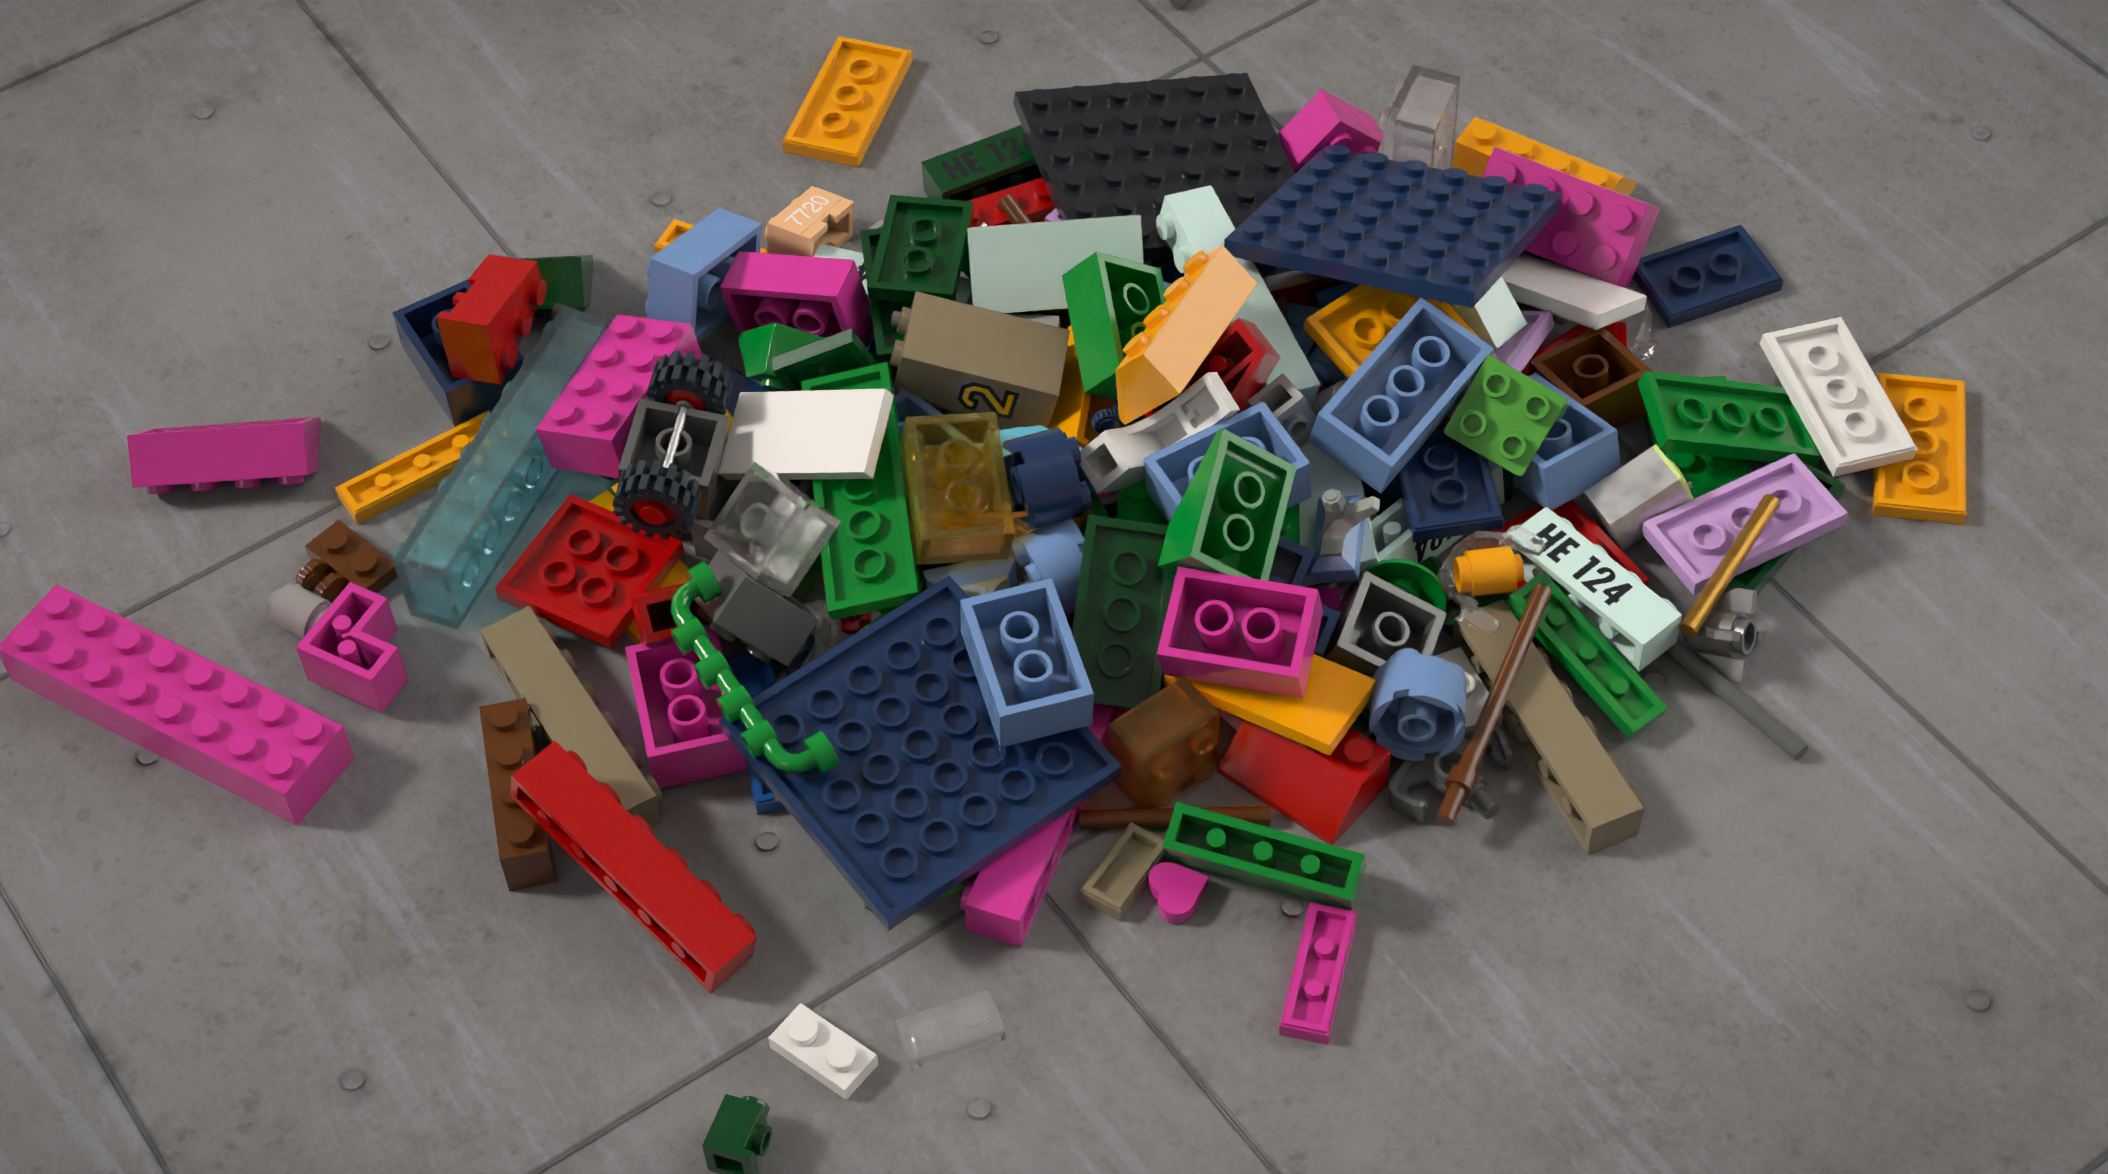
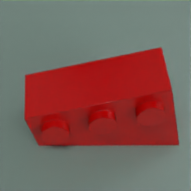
(491, 318)
(1241, 360)

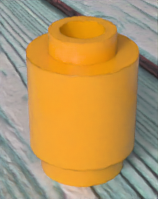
(1488, 571)

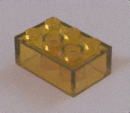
(957, 488)

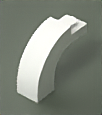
(1117, 454)

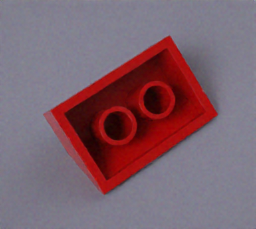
(1304, 784)

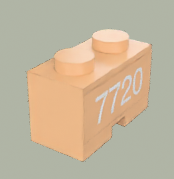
(810, 221)

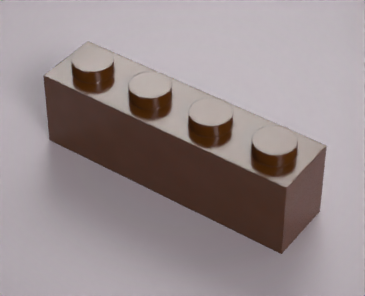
(521, 842)

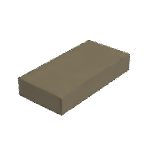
(1123, 872)

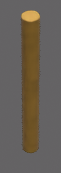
(1729, 565)

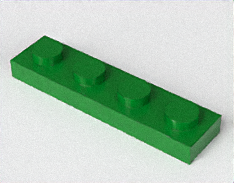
(1591, 660)

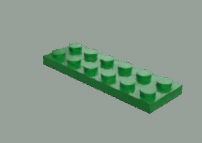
(872, 551)

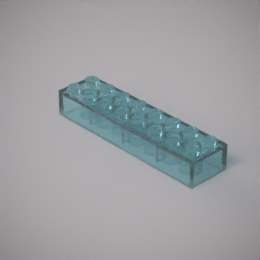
(494, 483)

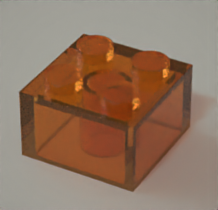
(1165, 745)

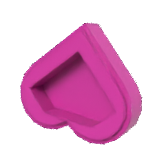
(1176, 890)

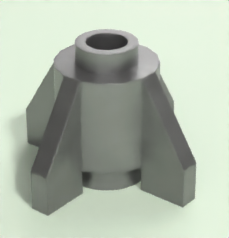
(1728, 634)

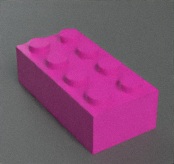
(1593, 230)
(597, 407)

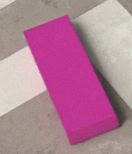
(1318, 973)

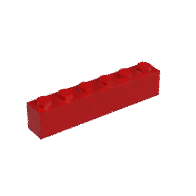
(634, 865)

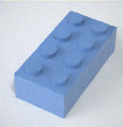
(1399, 395)

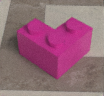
(1325, 123)
(352, 649)

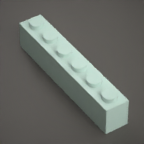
(1199, 222)

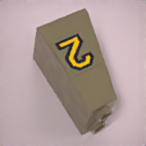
(980, 361)

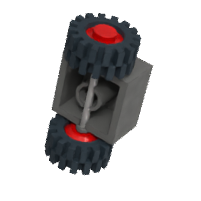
(674, 447)

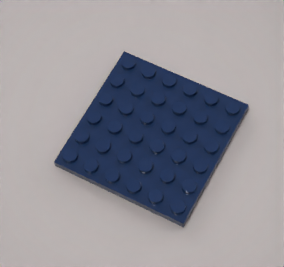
(1396, 225)
(920, 768)

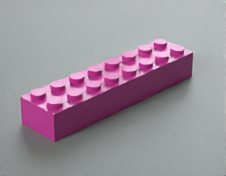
(177, 704)

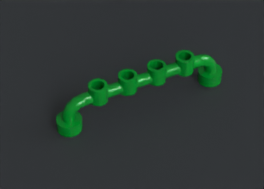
(736, 701)

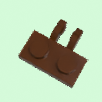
(342, 558)

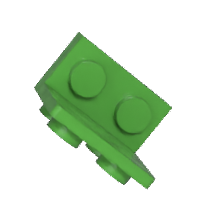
(1505, 416)

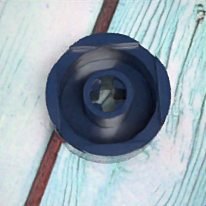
(1045, 477)

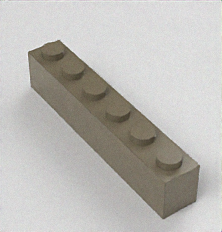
(566, 708)
(1556, 738)

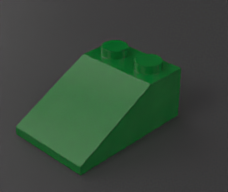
(1230, 511)

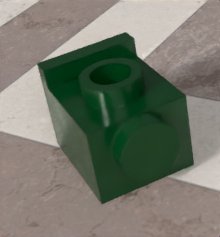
(737, 1136)

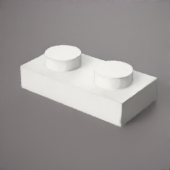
(823, 1051)

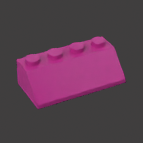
(224, 453)

